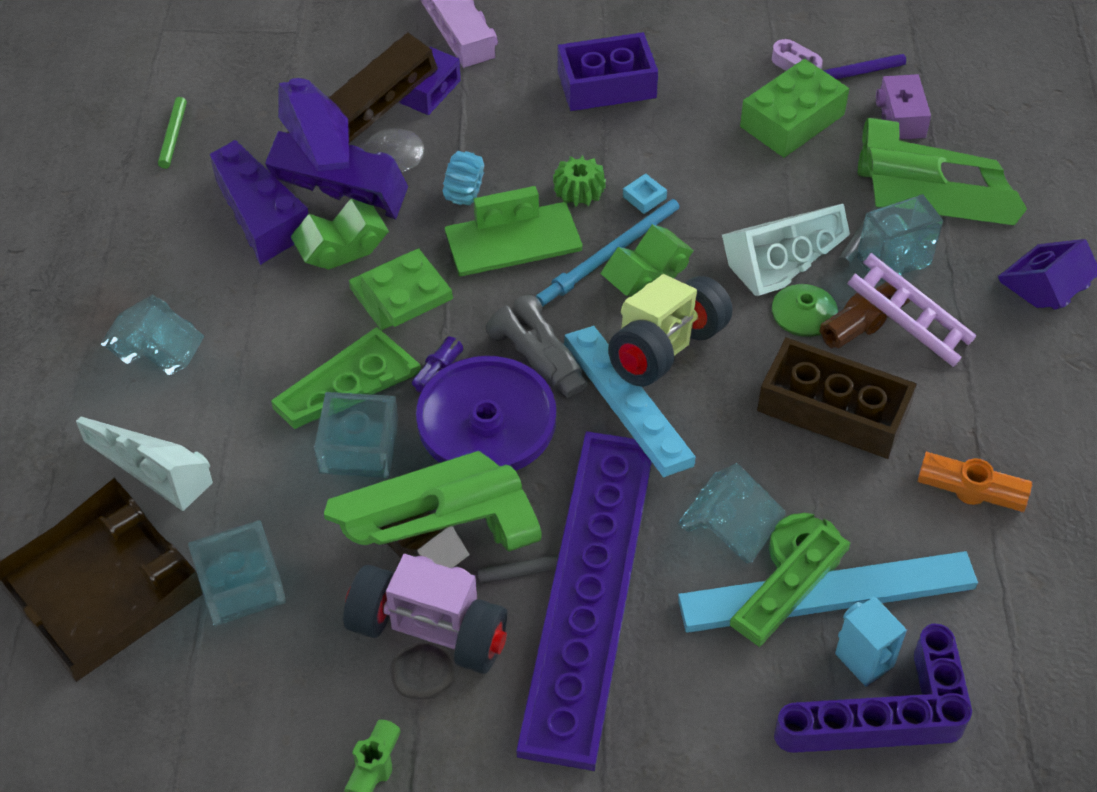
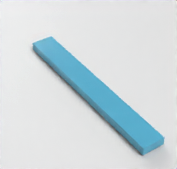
(840, 589)

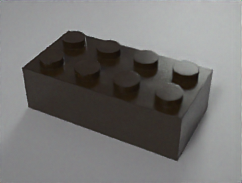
(836, 397)

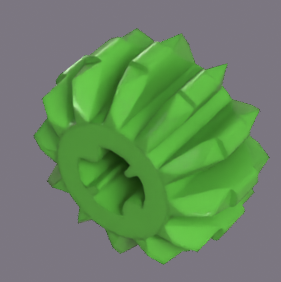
(579, 181)

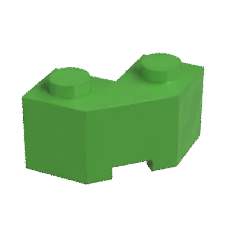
(346, 238)
(655, 255)

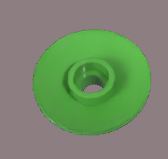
(803, 309)

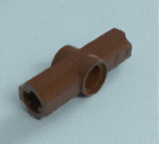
(856, 318)

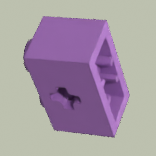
(905, 102)

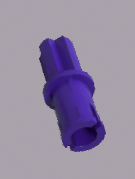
(436, 362)

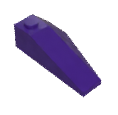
(314, 124)

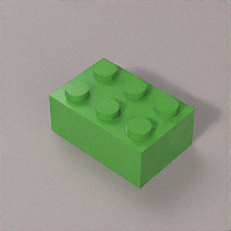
(794, 107)

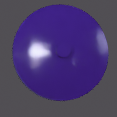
(487, 408)

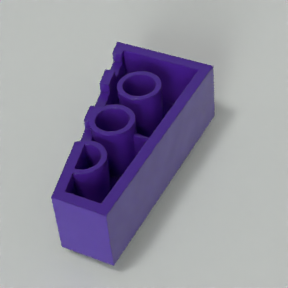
(258, 200)

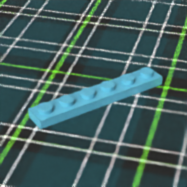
(630, 404)

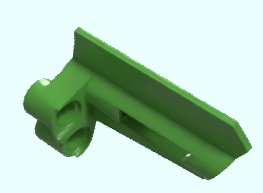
(910, 169)
(459, 490)

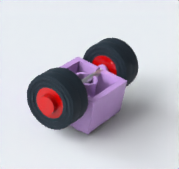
(431, 605)

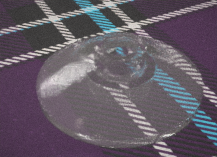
(400, 144)

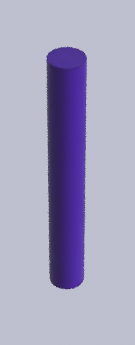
(867, 66)

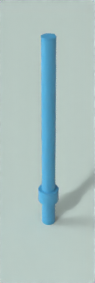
(565, 282)

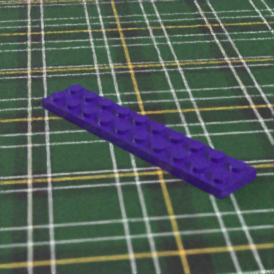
(586, 605)

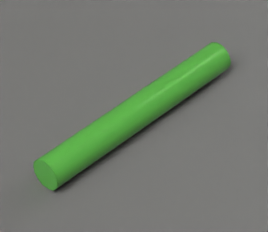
(172, 133)

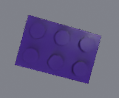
(607, 71)

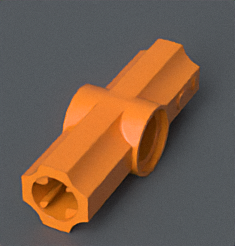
(975, 481)

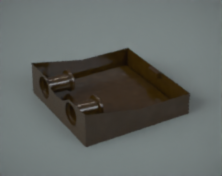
(98, 580)

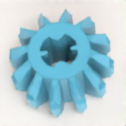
(463, 178)

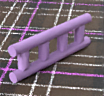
(930, 309)

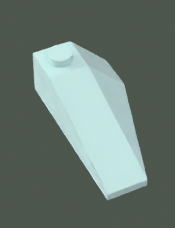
(778, 250)
(155, 462)

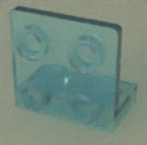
(735, 511)

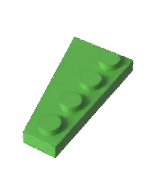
(361, 368)

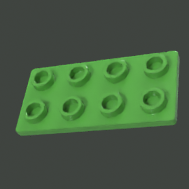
(511, 232)

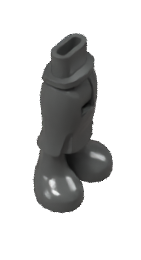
(539, 346)

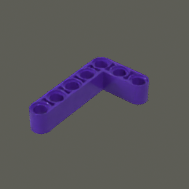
(888, 711)

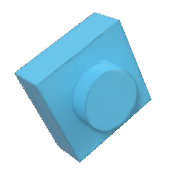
(644, 193)

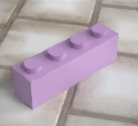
(463, 29)

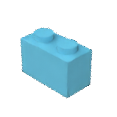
(869, 640)

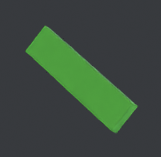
(789, 584)

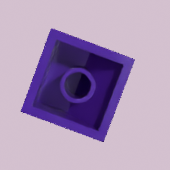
(1052, 273)

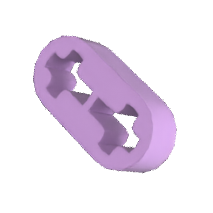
(789, 53)

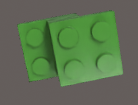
(400, 289)

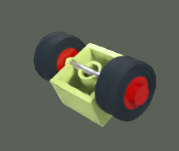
(662, 321)

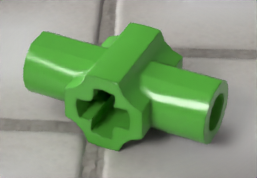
(377, 746)

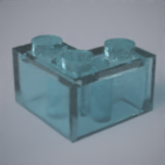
(155, 332)

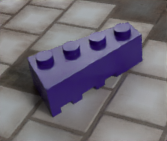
(369, 179)

